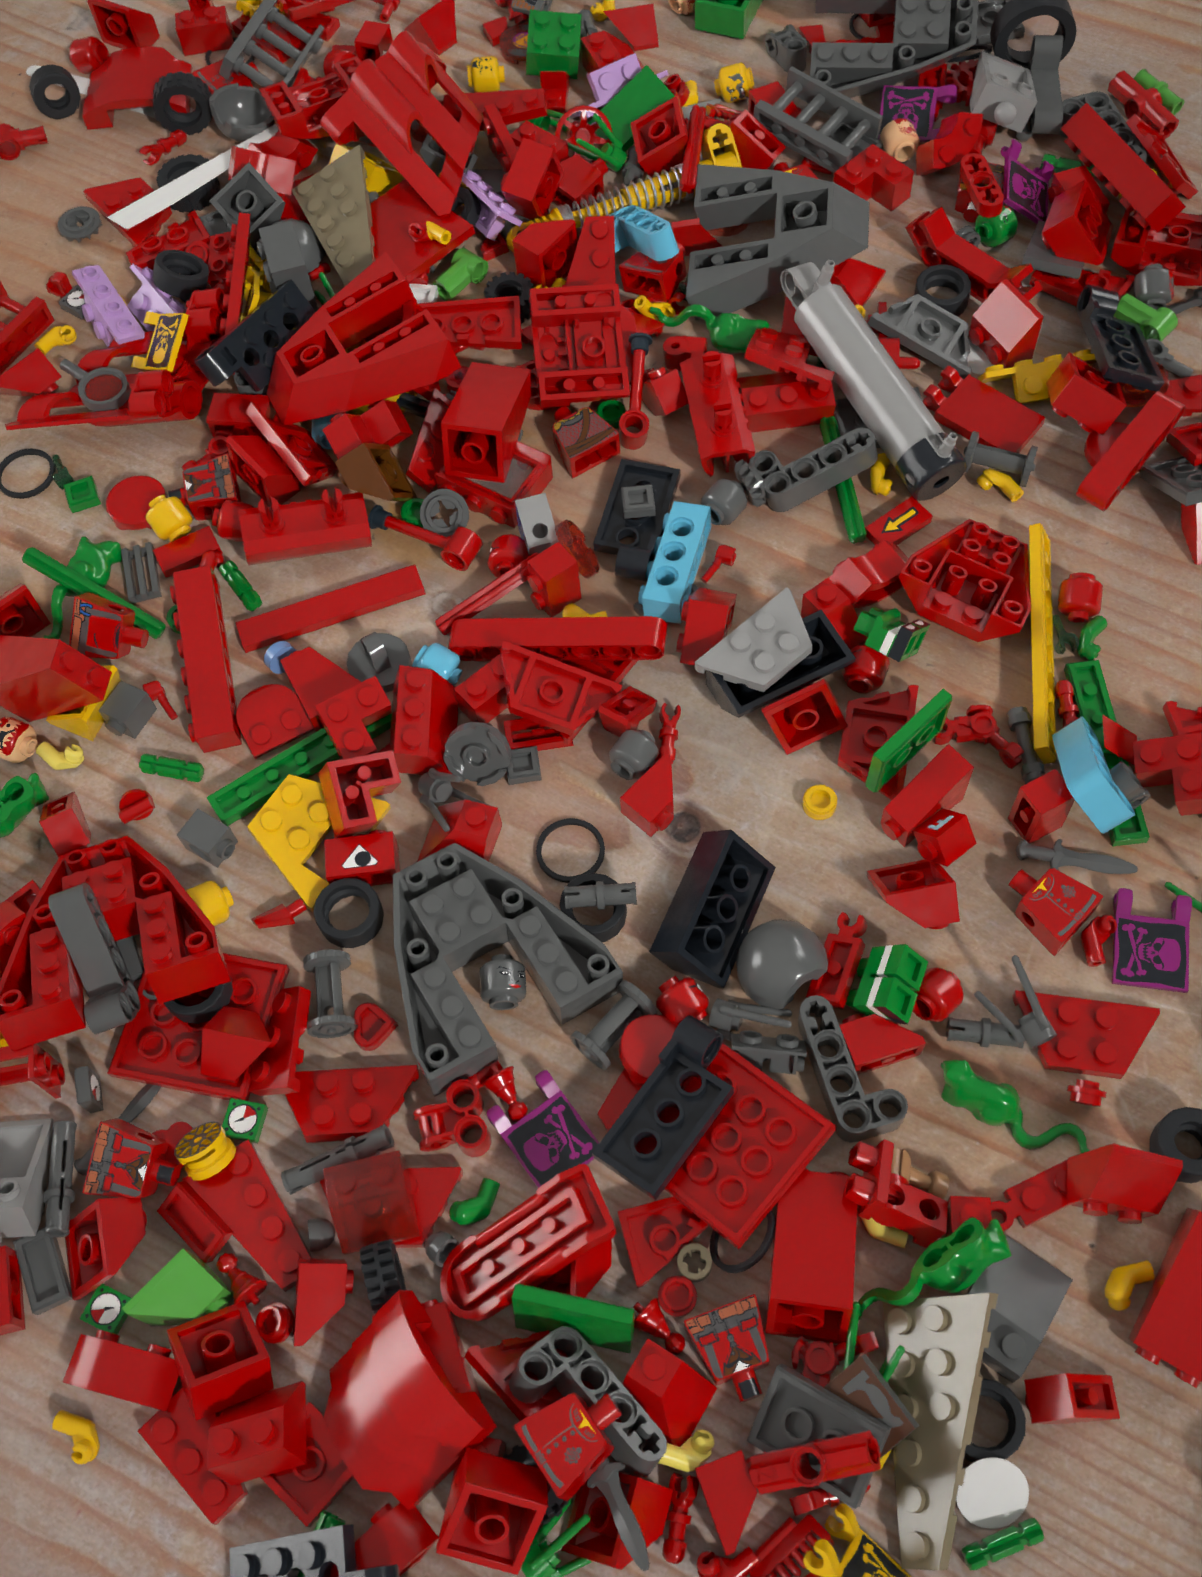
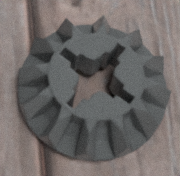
(84, 215)
(751, 482)
(451, 500)

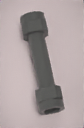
(1020, 722)

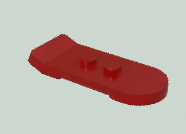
(526, 1245)

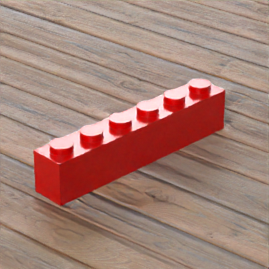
(1122, 168)
(206, 659)

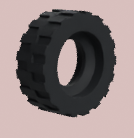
(183, 84)
(179, 166)

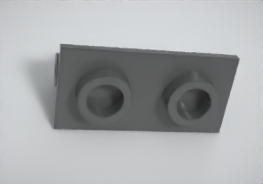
(782, 1051)

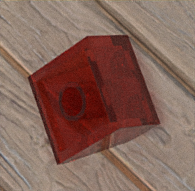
(371, 1201)

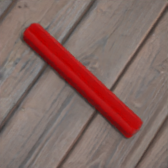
(693, 149)
(486, 596)

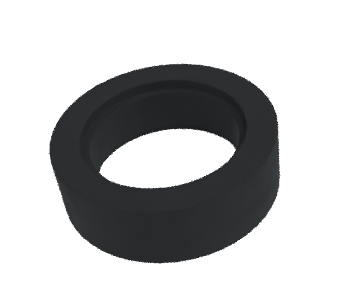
(1020, 10)

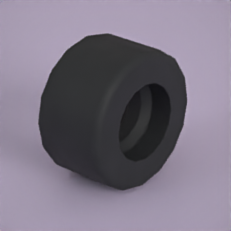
(51, 75)
(1163, 1135)

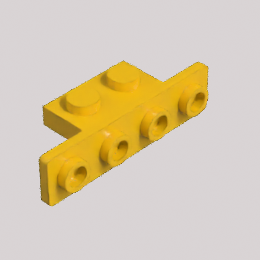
(1030, 378)

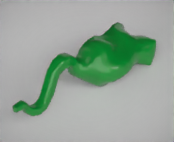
(727, 331)
(90, 561)
(18, 800)
(997, 1105)
(948, 1263)

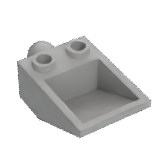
(1003, 92)
(23, 1175)

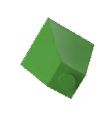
(179, 1293)

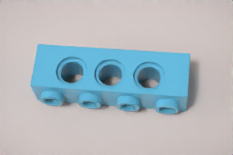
(676, 561)

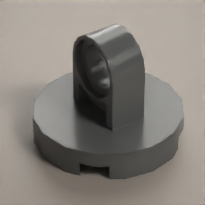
(379, 656)
(477, 753)

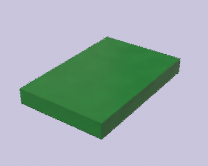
(632, 102)
(908, 741)
(596, 1321)

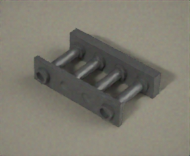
(257, 28)
(808, 141)

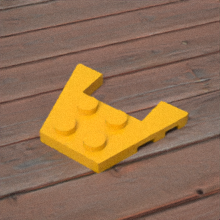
(292, 829)

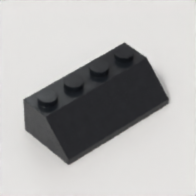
(827, 656)
(713, 908)

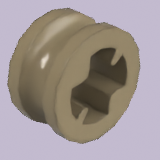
(705, 1257)

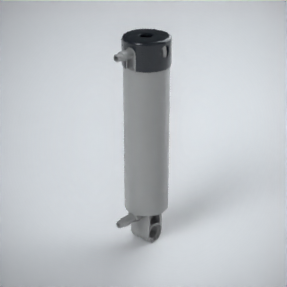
(873, 382)

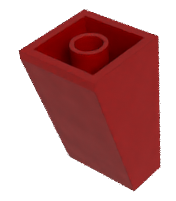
(485, 421)
(47, 677)
(813, 1260)
(1172, 1313)

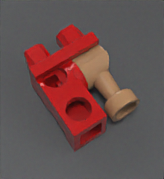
(897, 1192)

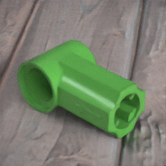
(464, 268)
(1153, 323)

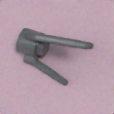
(437, 788)
(730, 1014)
(1035, 1026)

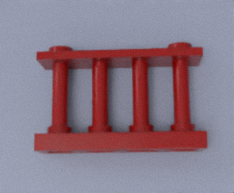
(23, 329)

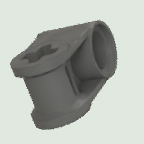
(787, 48)
(1129, 784)

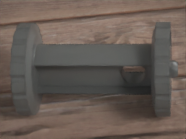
(1000, 458)
(327, 970)
(613, 1024)

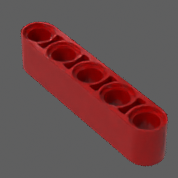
(1130, 451)

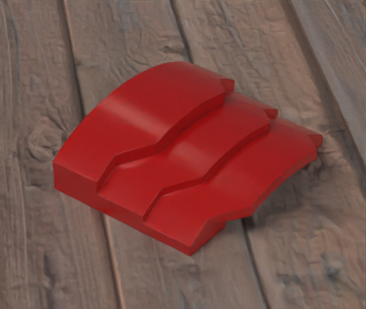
(128, 82)
(301, 107)
(1174, 247)
(580, 344)
(396, 1408)

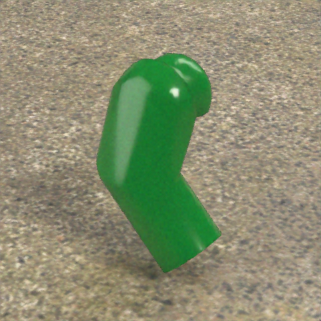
(1087, 636)
(475, 1208)

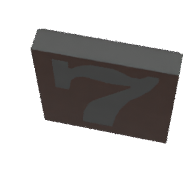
(867, 1390)

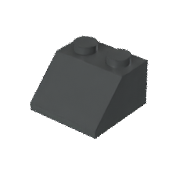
(251, 195)

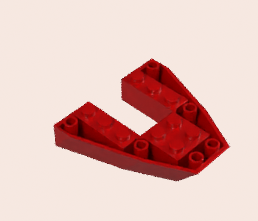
(318, 377)
(137, 896)

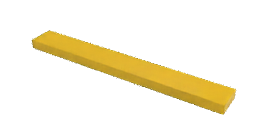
(1042, 644)

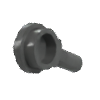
(1162, 356)

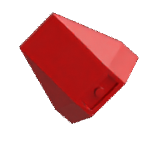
(971, 582)

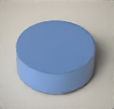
(275, 653)

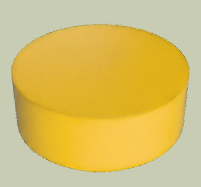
(819, 802)

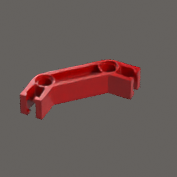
(940, 244)

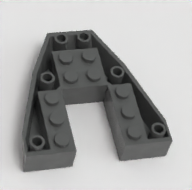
(923, 38)
(812, 224)
(455, 912)

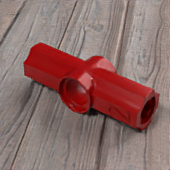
(1143, 103)
(837, 1456)

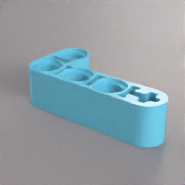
(644, 233)
(1089, 776)

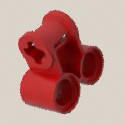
(453, 1122)

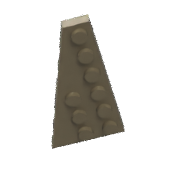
(341, 213)
(941, 1390)

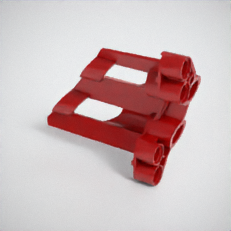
(385, 102)
(154, 394)

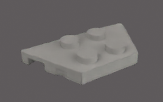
(761, 646)

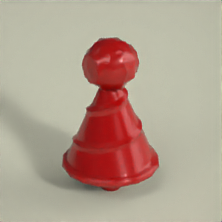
(503, 1086)
(243, 1284)
(652, 1321)

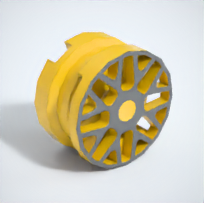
(206, 1151)

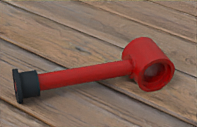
(634, 416)
(457, 548)

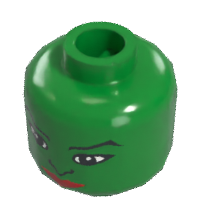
(997, 229)

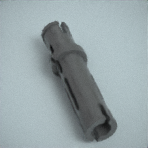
(352, 1150)
(60, 1180)

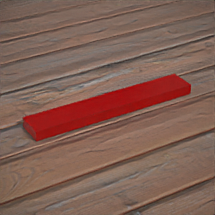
(330, 608)

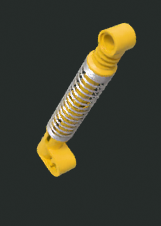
(647, 192)

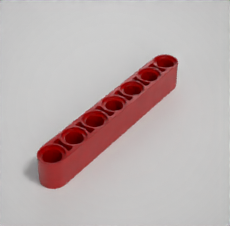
(562, 637)

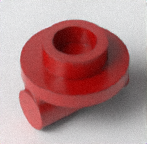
(135, 805)

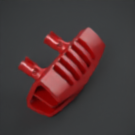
(717, 409)
(304, 527)

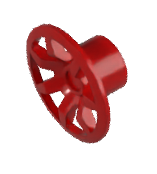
(581, 128)

